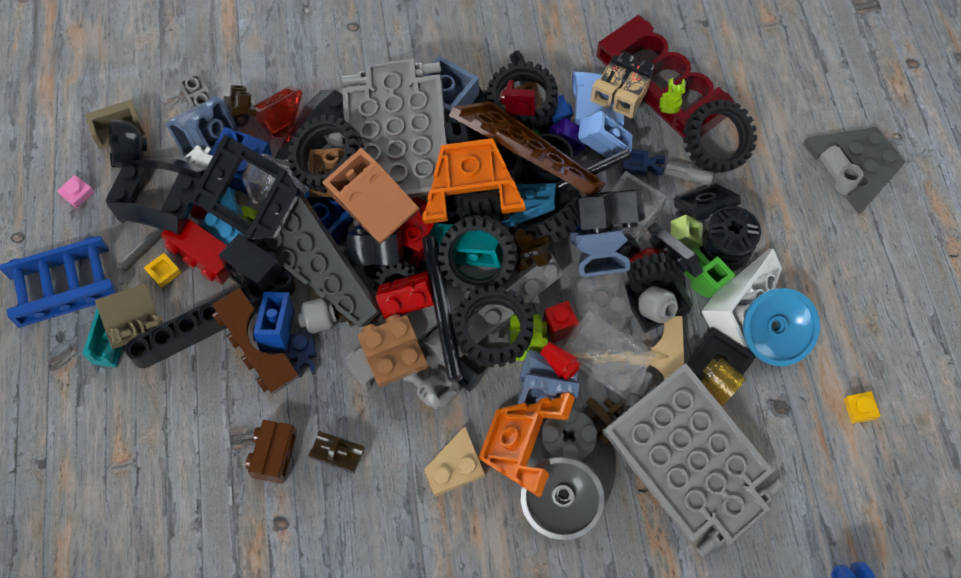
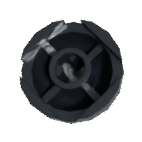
(125, 143)

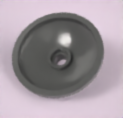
(565, 516)

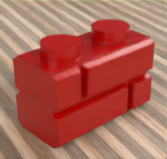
(405, 295)

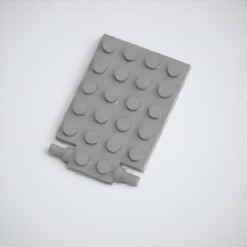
(399, 119)
(694, 460)

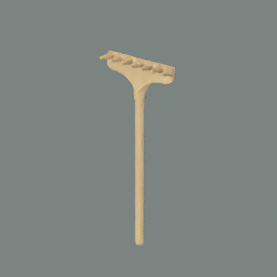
(669, 349)

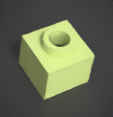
(687, 231)

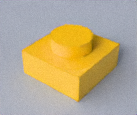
(162, 270)
(861, 407)

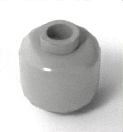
(658, 304)
(317, 315)

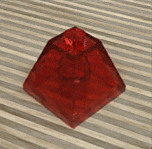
(279, 111)

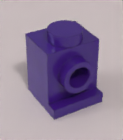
(570, 132)

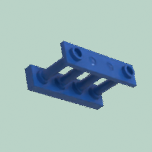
(74, 298)

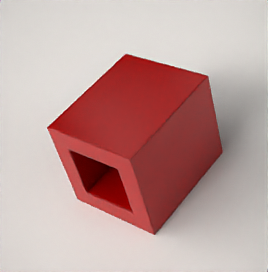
(559, 321)

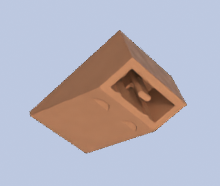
(370, 195)

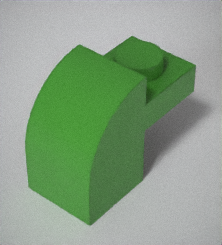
(714, 275)

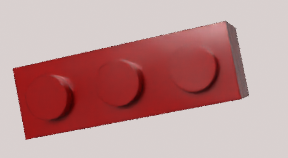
(198, 250)

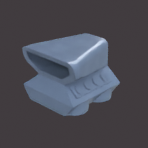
(200, 125)
(599, 251)
(541, 381)

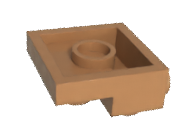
(391, 350)

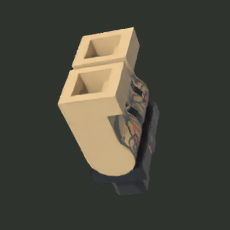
(623, 83)

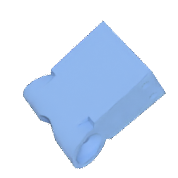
(582, 89)

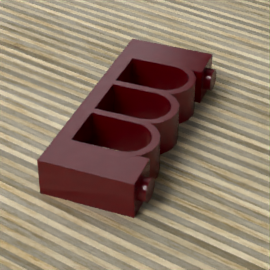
(639, 36)

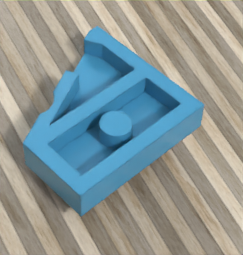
(537, 199)
(219, 228)

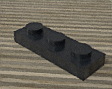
(682, 255)

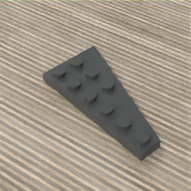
(317, 261)

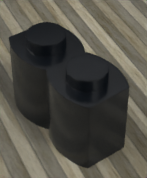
(368, 251)

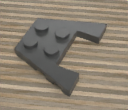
(868, 151)

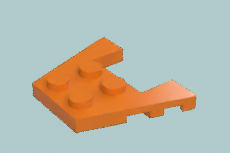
(467, 169)
(513, 438)

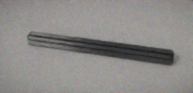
(442, 309)

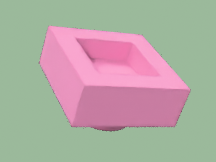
(75, 191)

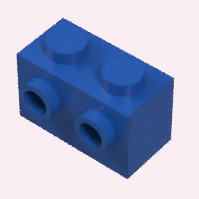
(274, 322)

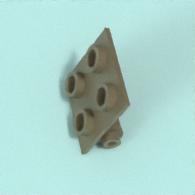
(127, 314)

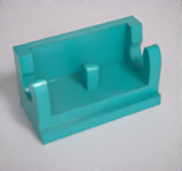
(97, 346)

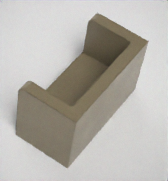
(99, 120)

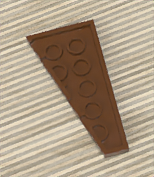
(520, 140)

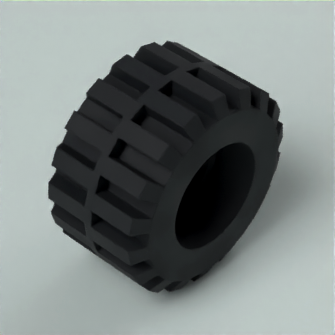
(481, 203)

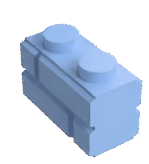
(604, 135)

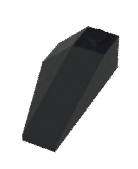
(324, 103)

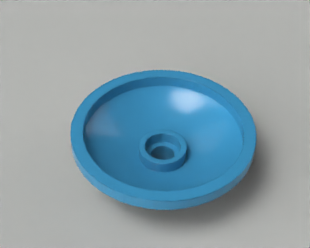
(795, 331)

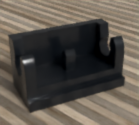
(461, 133)

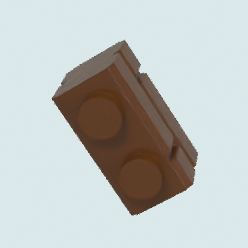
(272, 451)

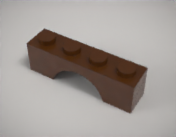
(236, 314)

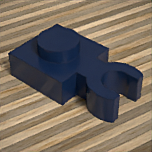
(641, 163)
(301, 349)

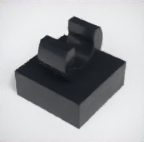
(471, 373)

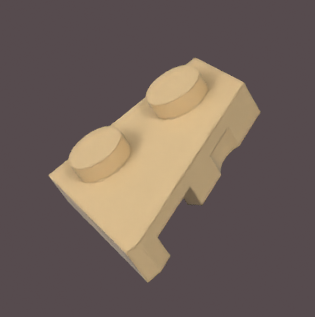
(454, 465)

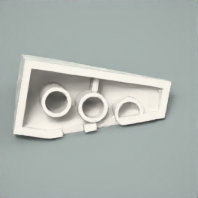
(729, 305)

